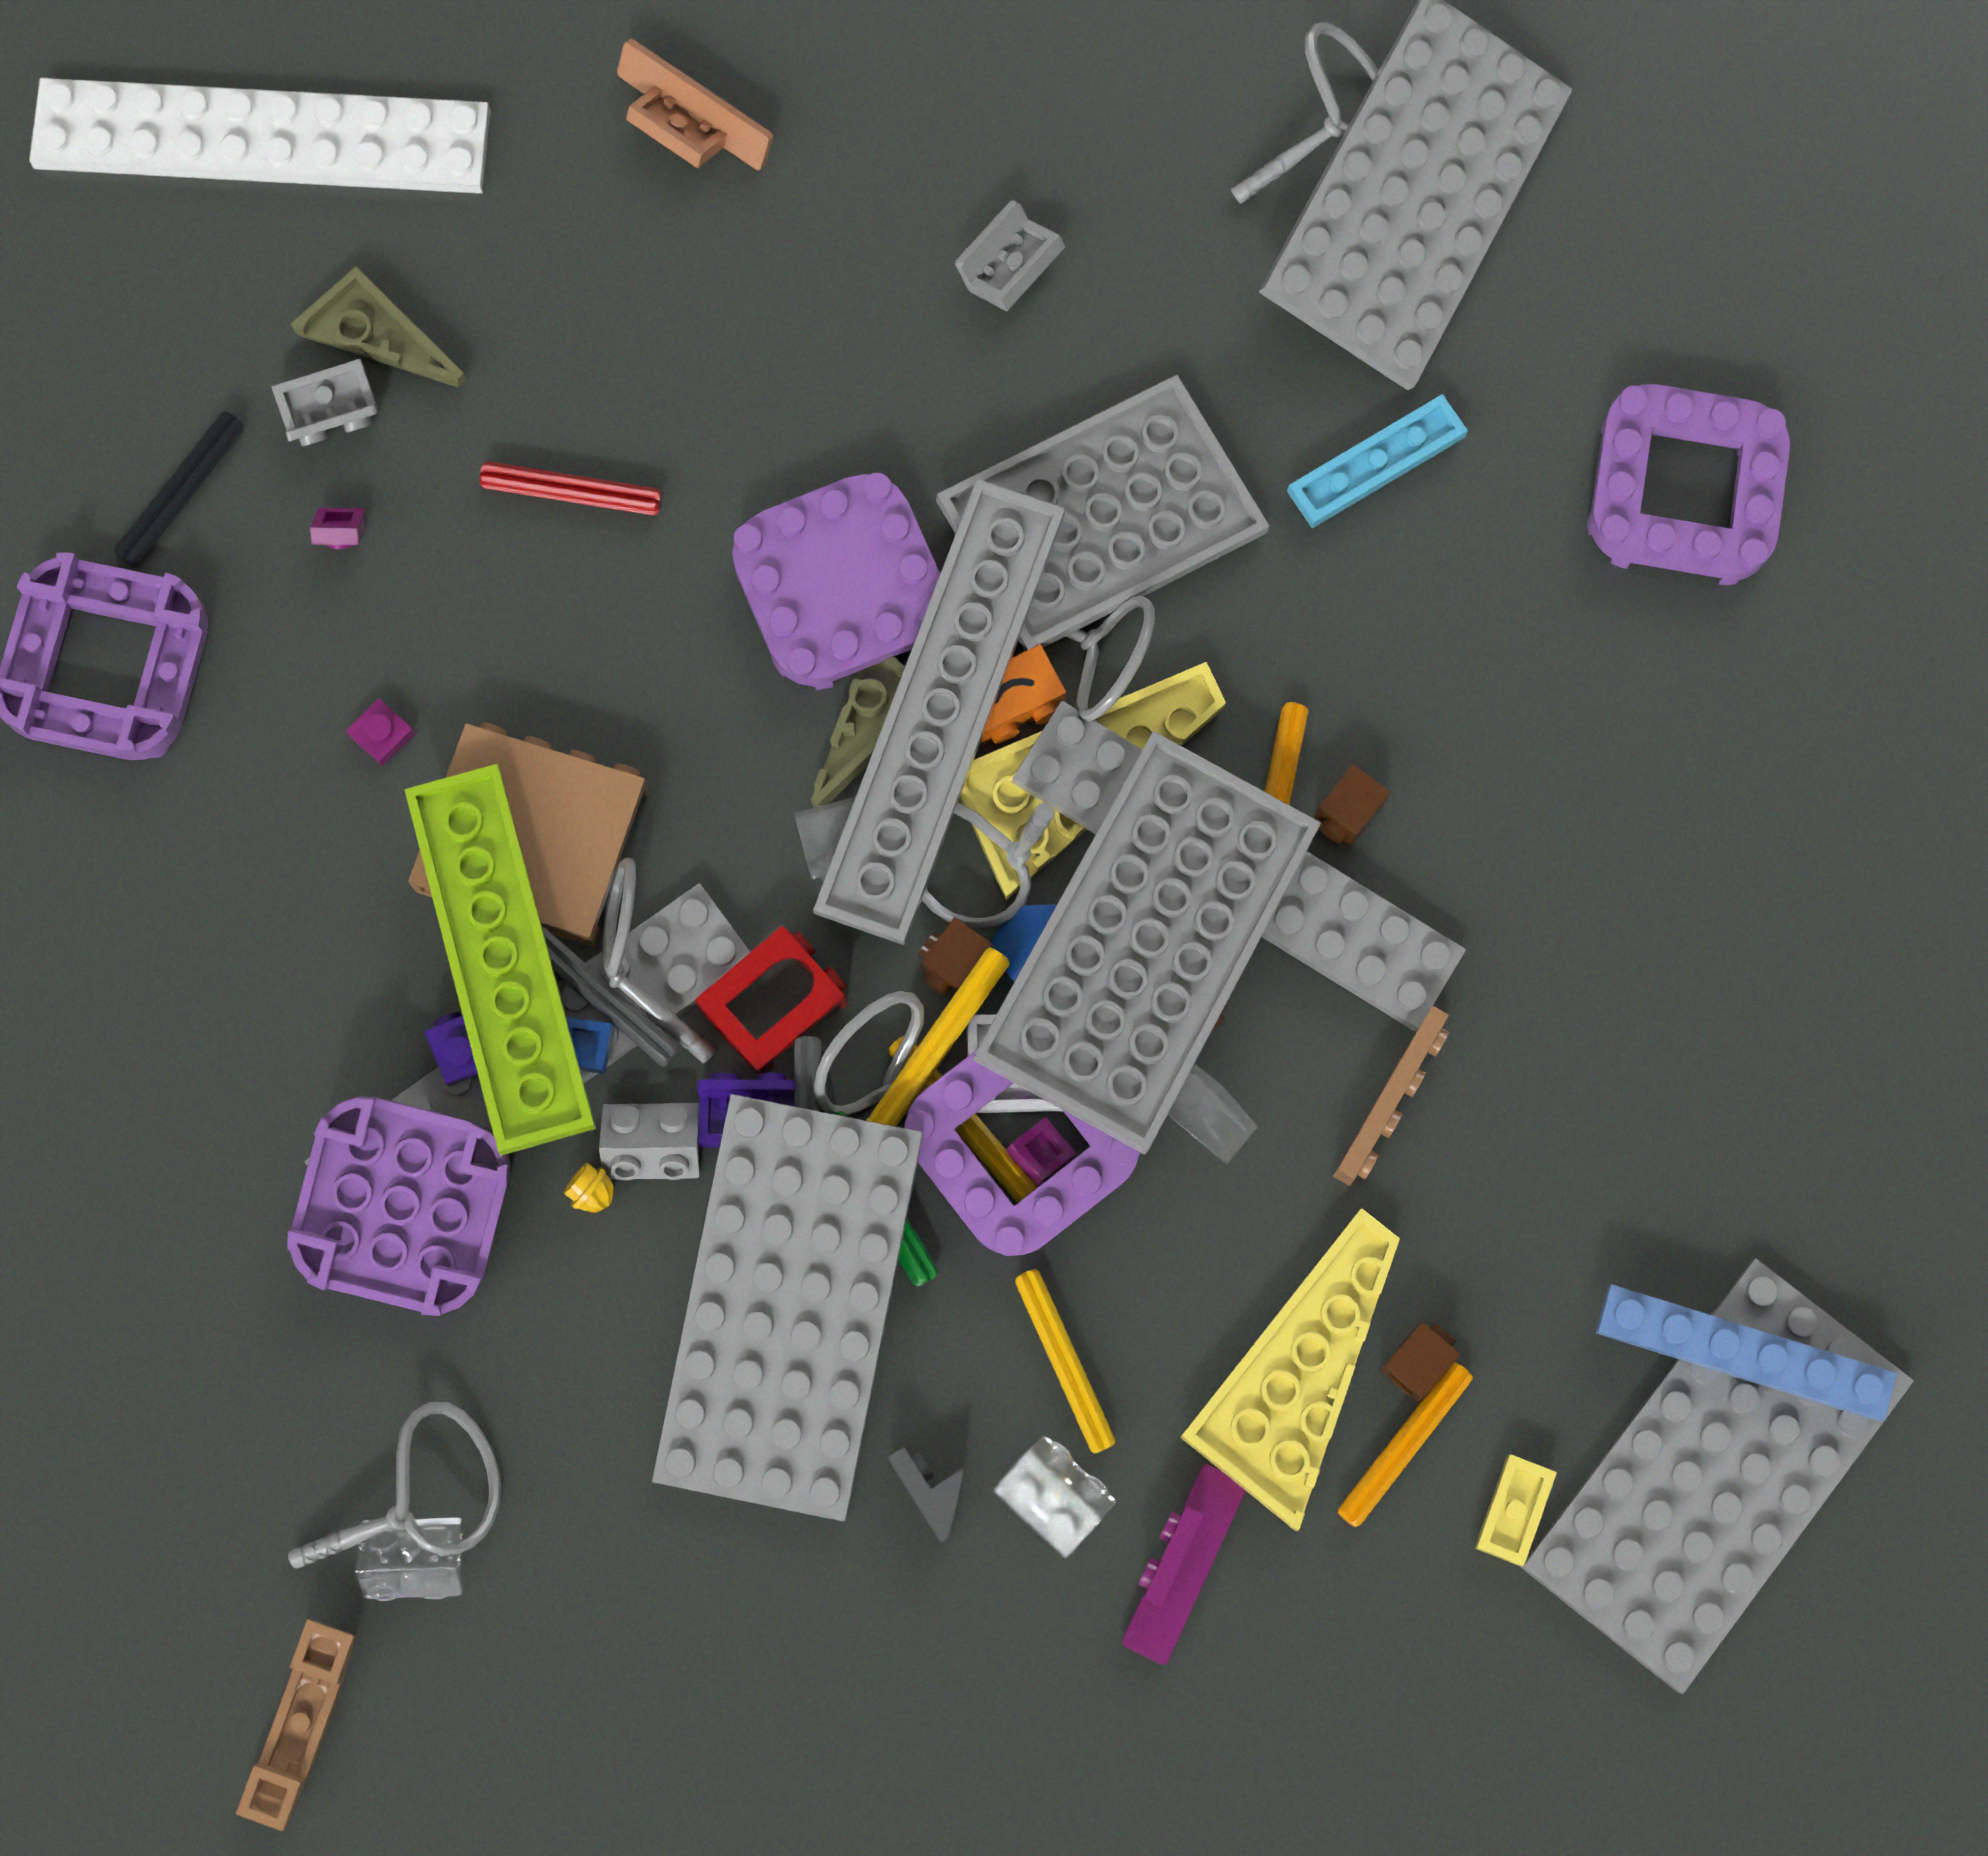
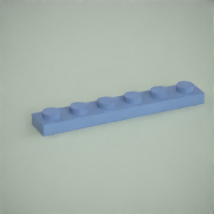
(1746, 1353)

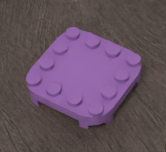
(836, 578)
(399, 1205)

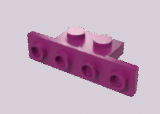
(1184, 1564)

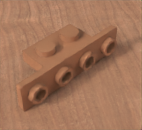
(686, 113)

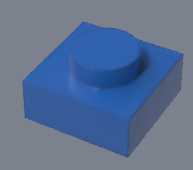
(592, 1043)

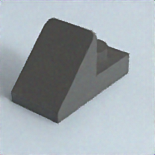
(936, 1504)

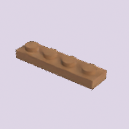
(1383, 1115)

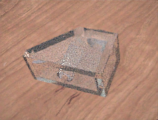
(1211, 1115)

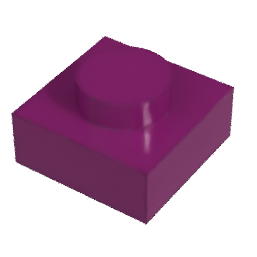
(338, 527)
(380, 732)
(1041, 1151)

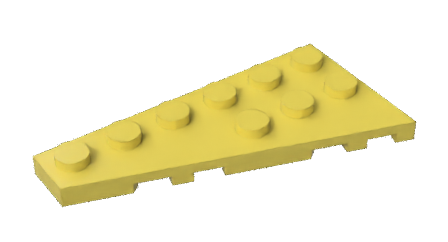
(1169, 707)
(1286, 1393)

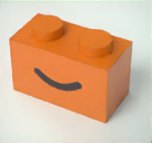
(1026, 695)

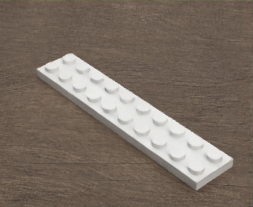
(260, 135)

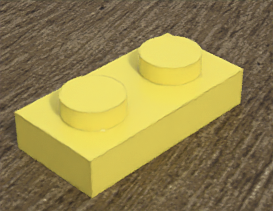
(1515, 1510)

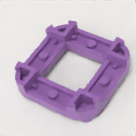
(1677, 544)
(113, 592)
(973, 1190)

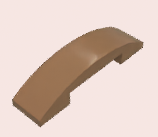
(298, 1726)

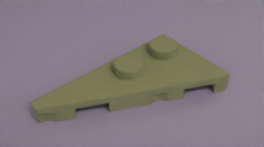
(366, 323)
(858, 728)

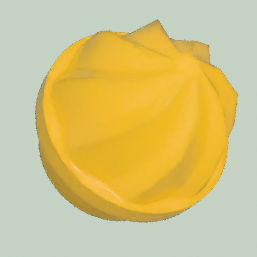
(590, 1189)

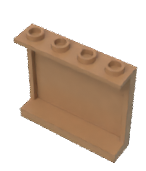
(567, 820)

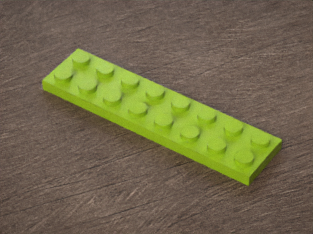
(499, 960)

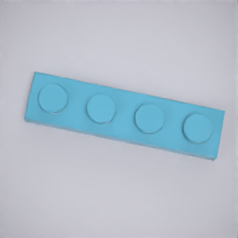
(1377, 461)

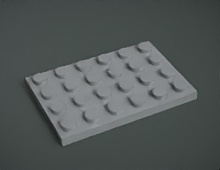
(1141, 504)

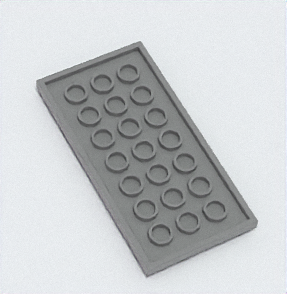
(1416, 191)
(1147, 943)
(788, 1307)
(1705, 1492)

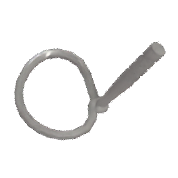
(1332, 125)
(1089, 642)
(1017, 855)
(613, 953)
(896, 1065)
(399, 1516)

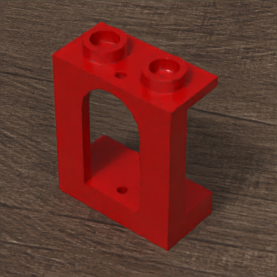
(822, 999)

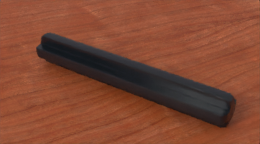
(179, 488)

